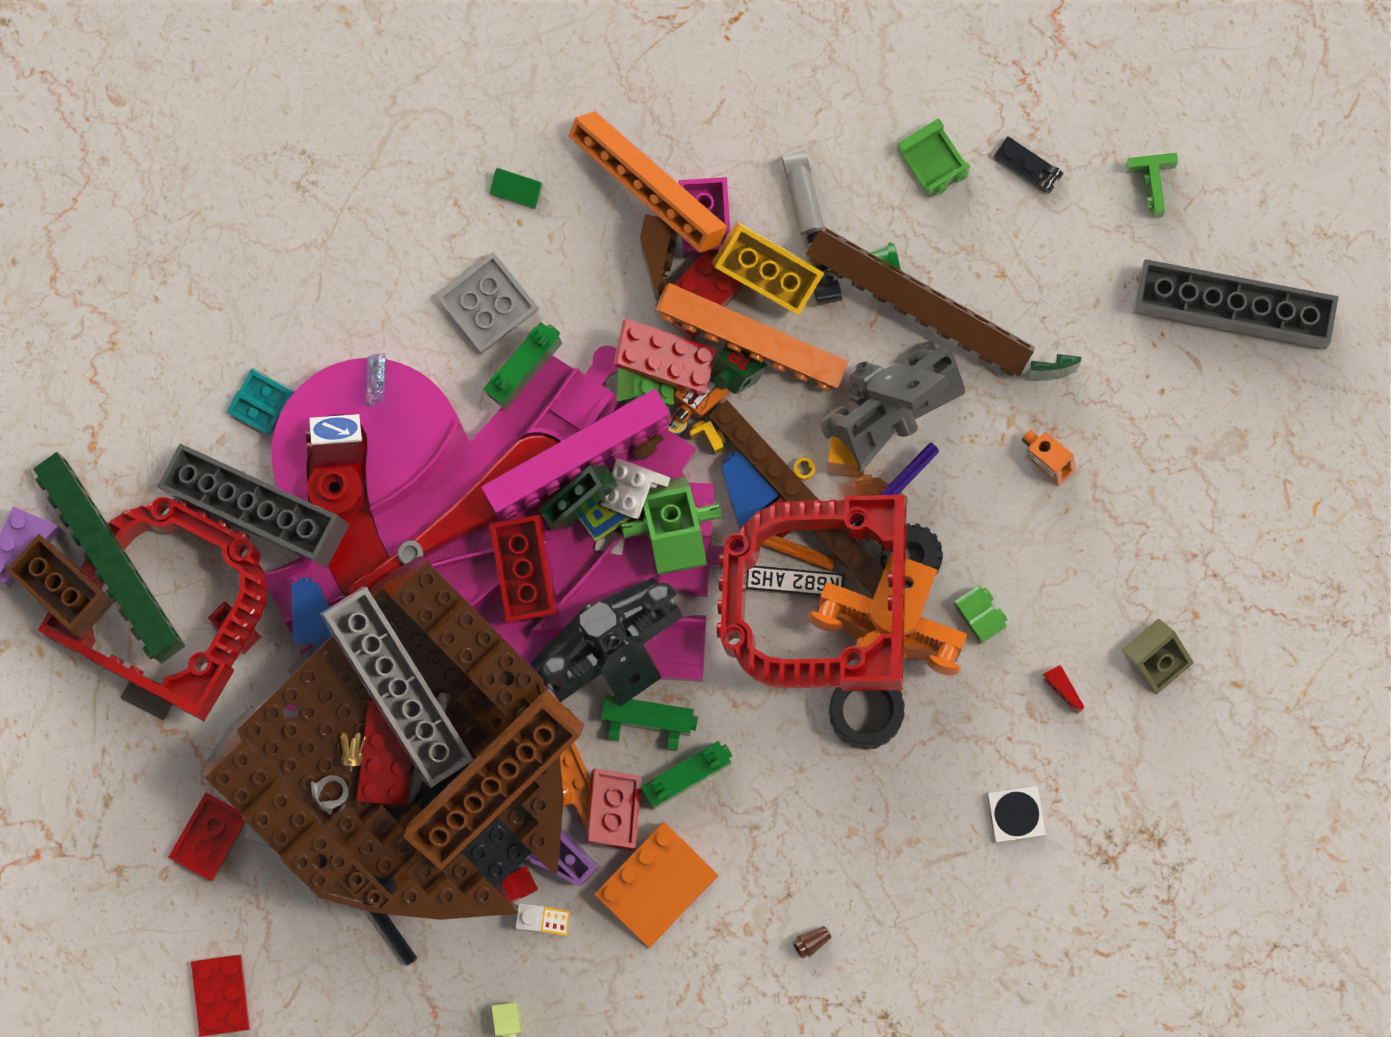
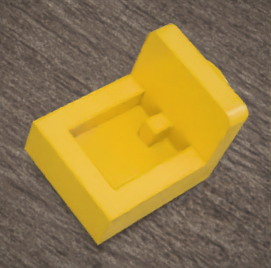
(714, 437)

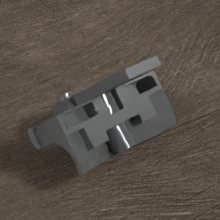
(893, 400)

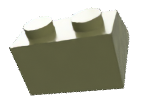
(1157, 656)

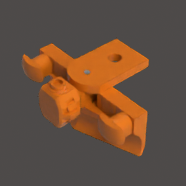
(869, 618)

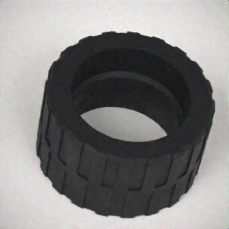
(864, 740)

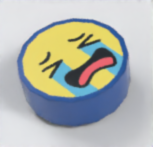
(676, 427)

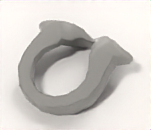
(328, 806)

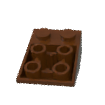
(656, 245)

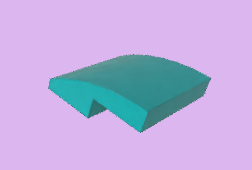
(260, 401)

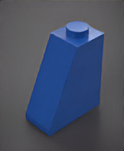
(746, 487)
(307, 604)

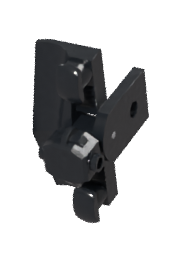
(610, 642)

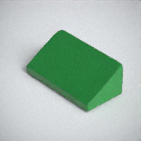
(516, 188)

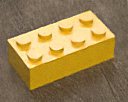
(767, 268)

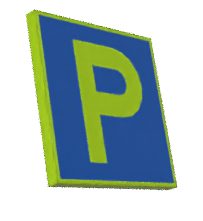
(602, 520)

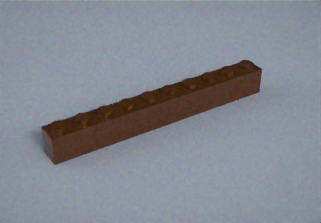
(920, 301)
(792, 489)

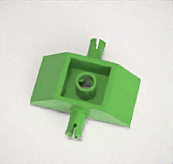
(673, 526)

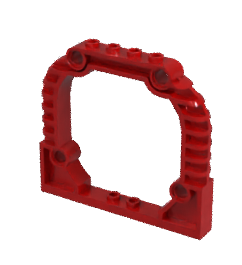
(881, 661)
(190, 689)

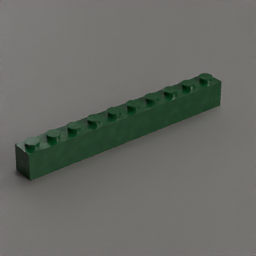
(109, 558)

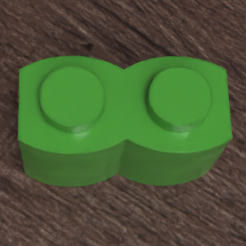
(981, 614)

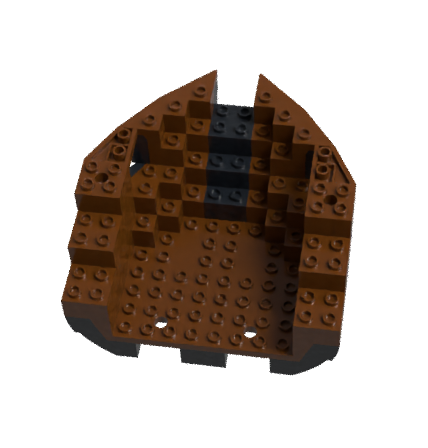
(360, 849)

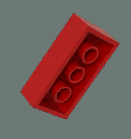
(524, 569)

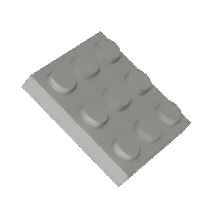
(487, 303)

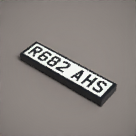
(790, 580)

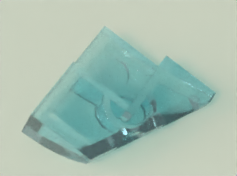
(375, 379)

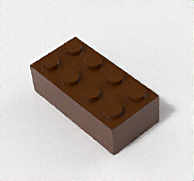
(59, 586)

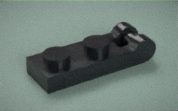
(1027, 164)

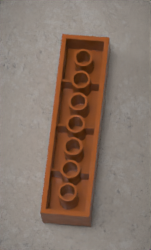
(493, 780)

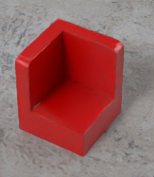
(519, 884)

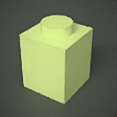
(506, 1020)

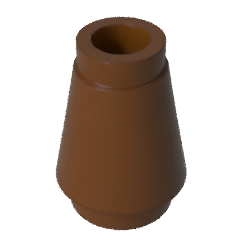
(811, 942)

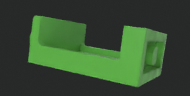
(933, 158)

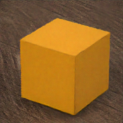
(841, 460)

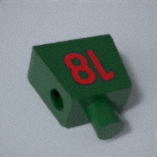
(736, 371)

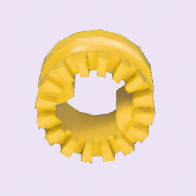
(811, 465)

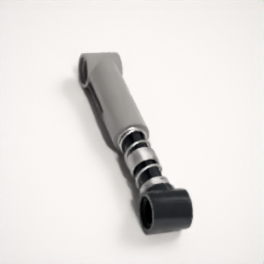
(809, 218)

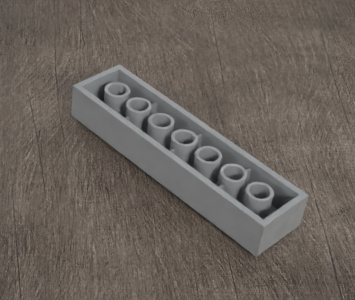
(396, 687)

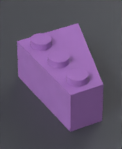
(16, 536)
(573, 861)

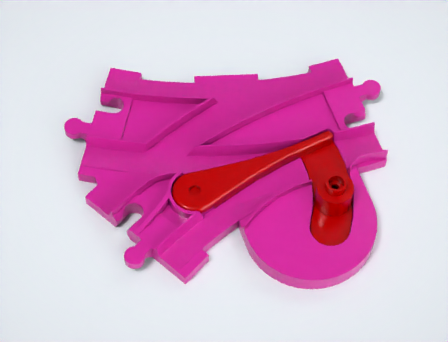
(426, 488)

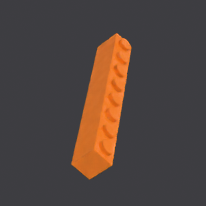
(647, 181)
(750, 336)

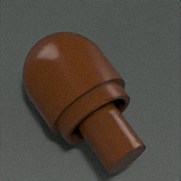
(648, 448)

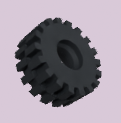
(927, 544)

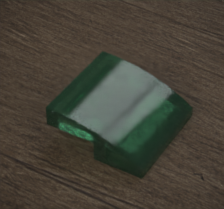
(1063, 366)

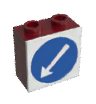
(334, 440)

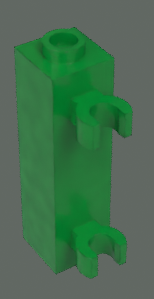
(523, 365)
(649, 716)
(687, 774)

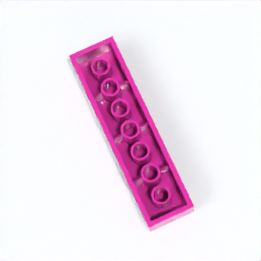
(573, 455)

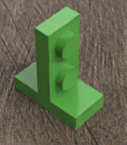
(1152, 180)

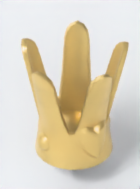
(354, 756)

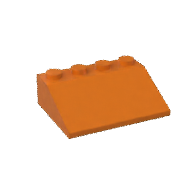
(656, 884)

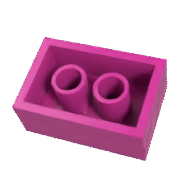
(714, 196)

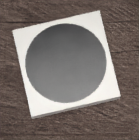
(1016, 814)

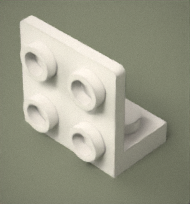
(632, 487)

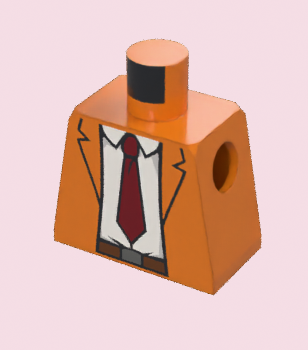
(698, 405)
(1050, 456)

